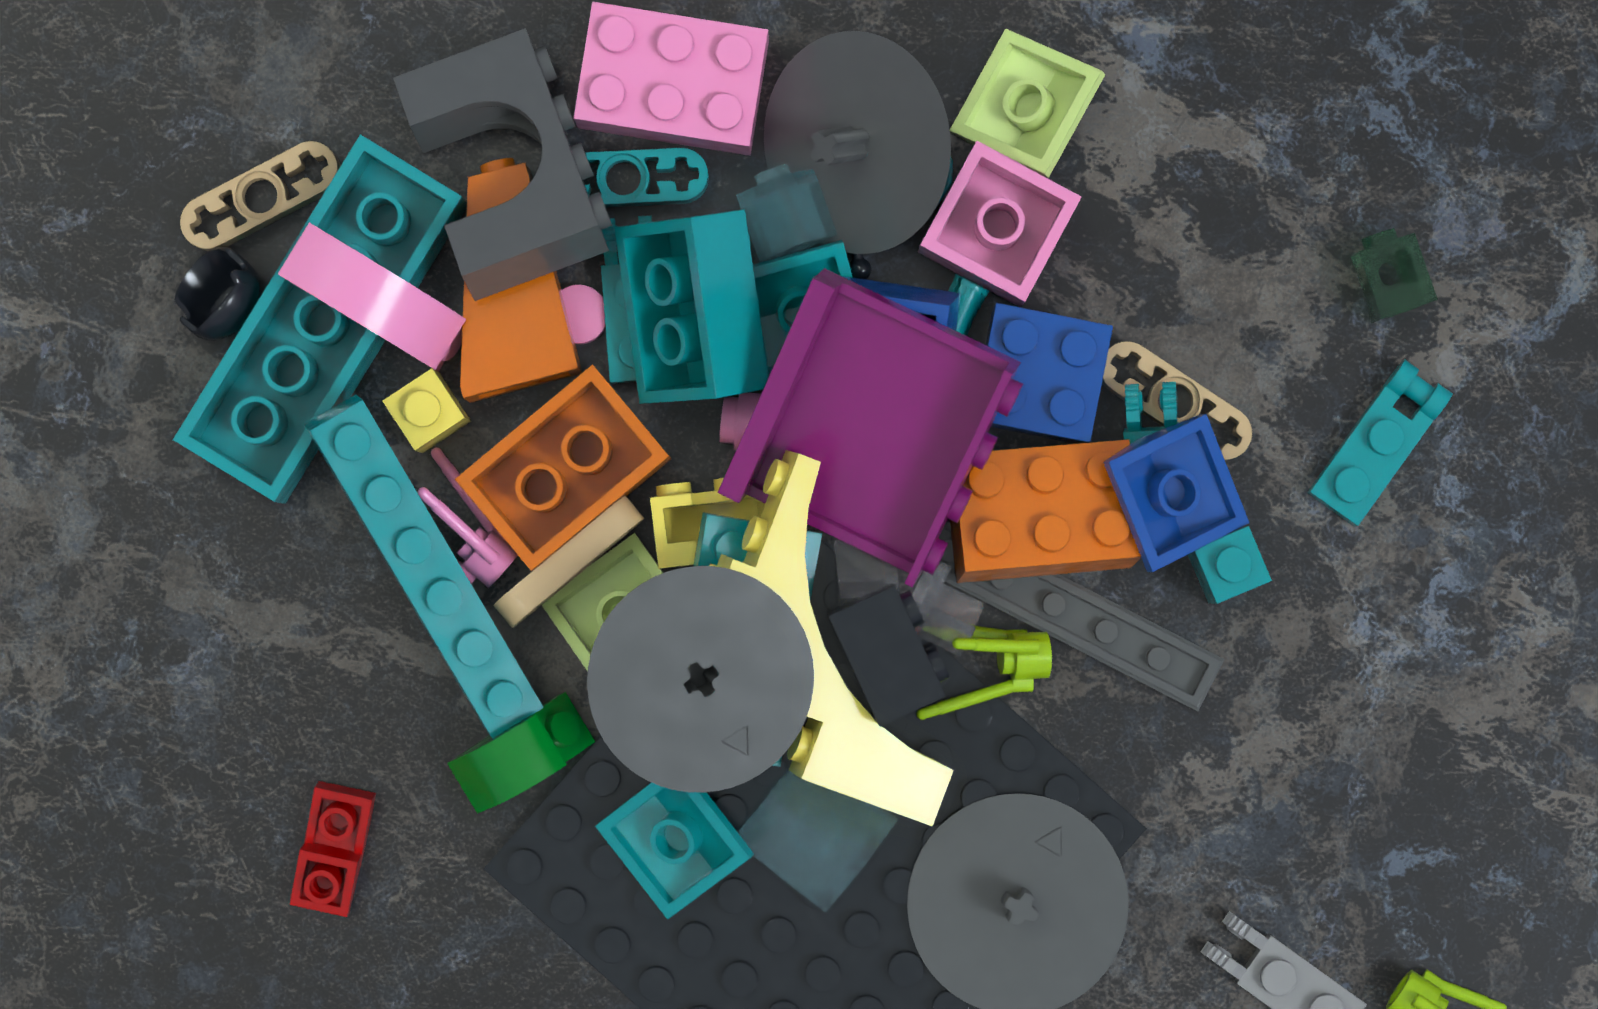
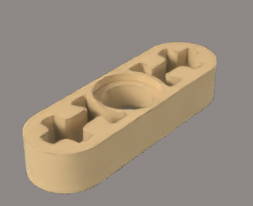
(228, 228)
(1145, 365)
(568, 561)

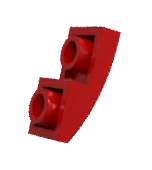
(332, 849)

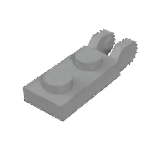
(1279, 974)

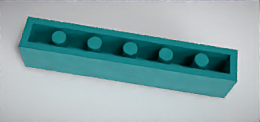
(423, 565)

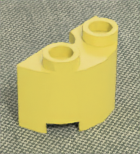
(679, 516)

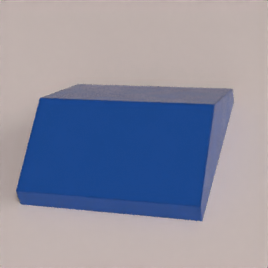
(1175, 491)

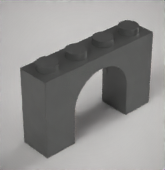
(553, 217)

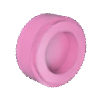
(584, 313)

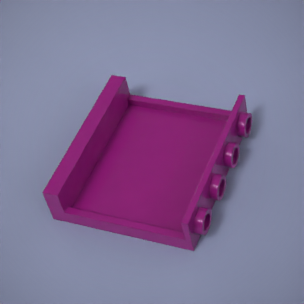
(888, 412)

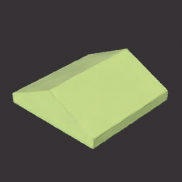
(1027, 102)
(592, 595)

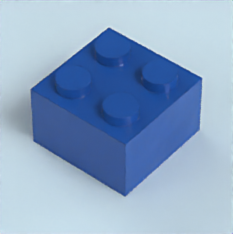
(1058, 368)

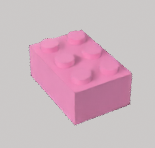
(671, 78)

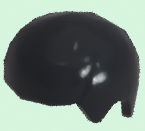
(218, 294)

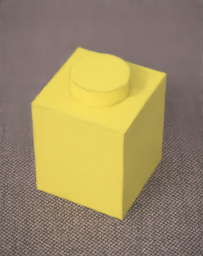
(426, 411)

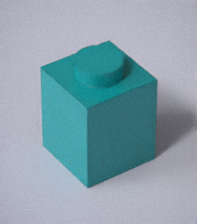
(1229, 566)

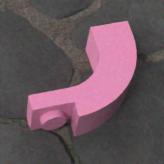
(374, 297)

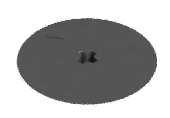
(820, 123)
(670, 642)
(1031, 944)

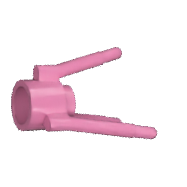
(484, 553)

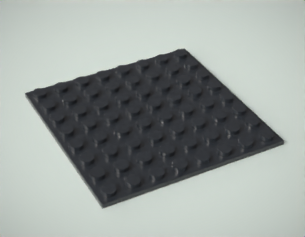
(752, 933)

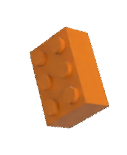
(563, 468)
(1042, 515)

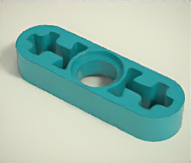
(666, 164)

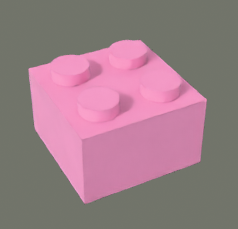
(999, 224)

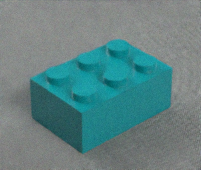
(692, 307)

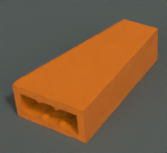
(518, 333)

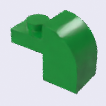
(521, 755)

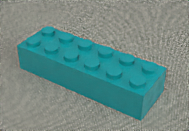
(300, 353)

